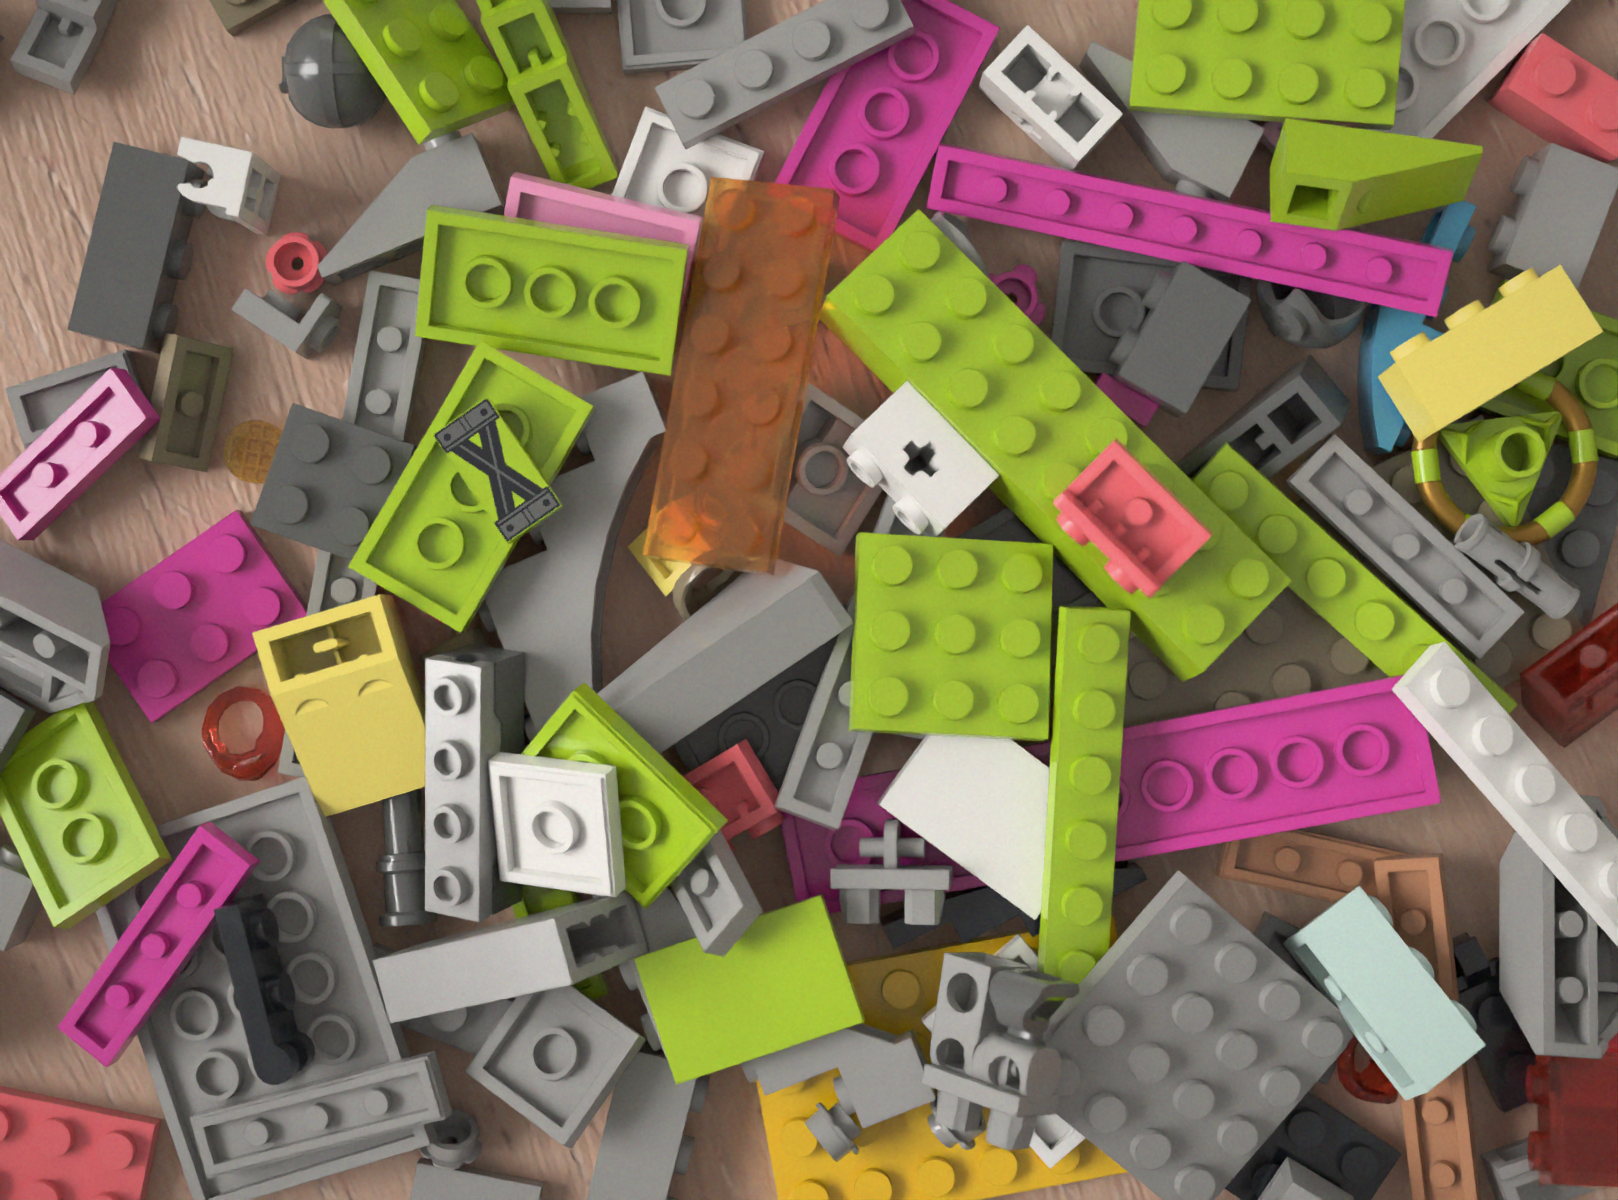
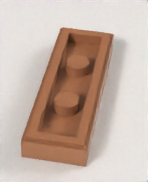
(1303, 863)

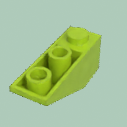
(1361, 176)

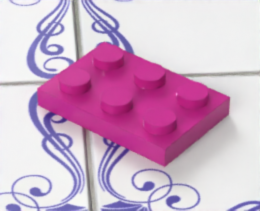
(197, 615)

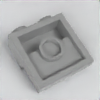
(824, 493)

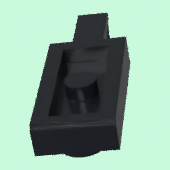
(1506, 1048)

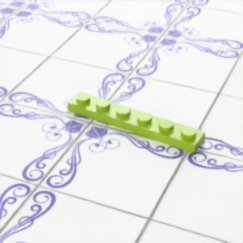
(1325, 571)
(1083, 790)

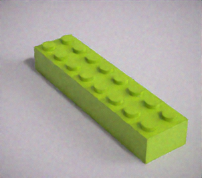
(943, 326)

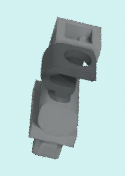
(992, 1047)

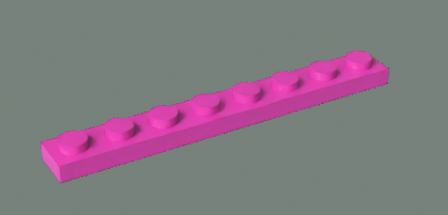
(1189, 229)

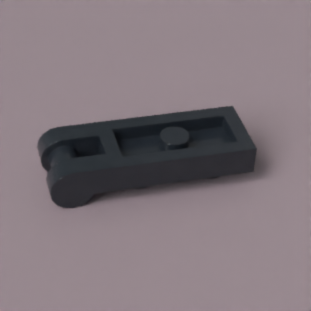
(262, 989)

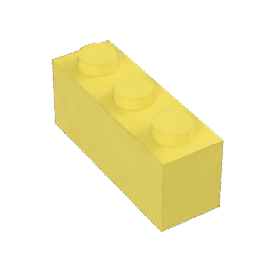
(1487, 350)

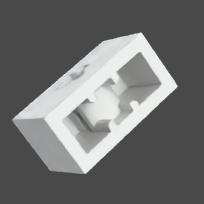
(1049, 99)
(912, 428)

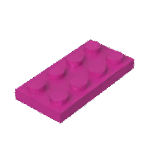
(887, 117)

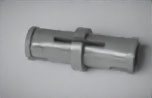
(1516, 566)

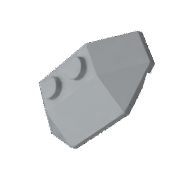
(49, 633)
(1554, 957)

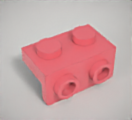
(1130, 520)

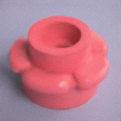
(280, 260)

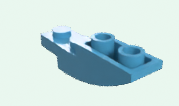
(1390, 327)

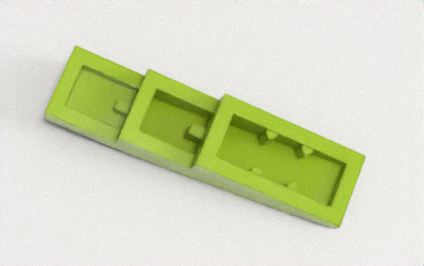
(548, 91)

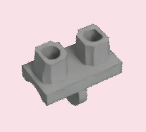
(862, 883)

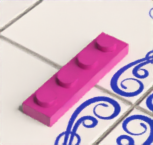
(158, 944)

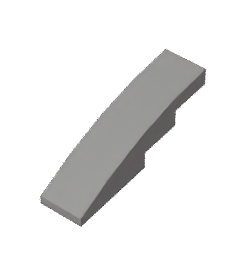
(62, 41)

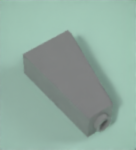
(726, 652)
(511, 958)

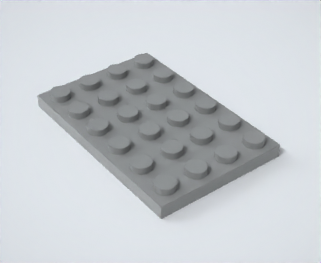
(197, 1032)

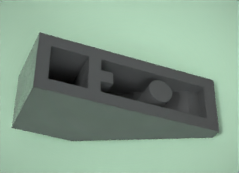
(1277, 421)

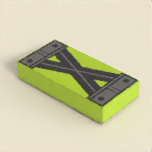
(498, 470)

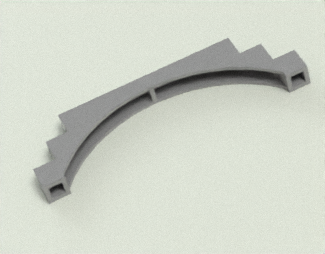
(555, 615)

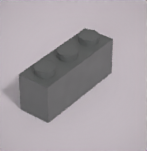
(137, 249)

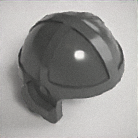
(328, 77)
(1307, 316)

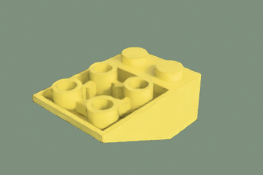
(348, 701)

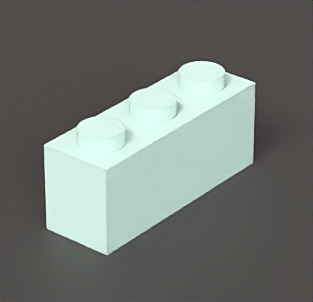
(1385, 993)

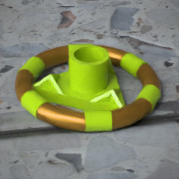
(1506, 461)

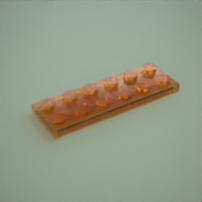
(742, 375)

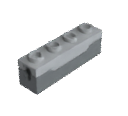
(469, 717)

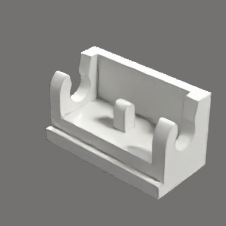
(240, 186)

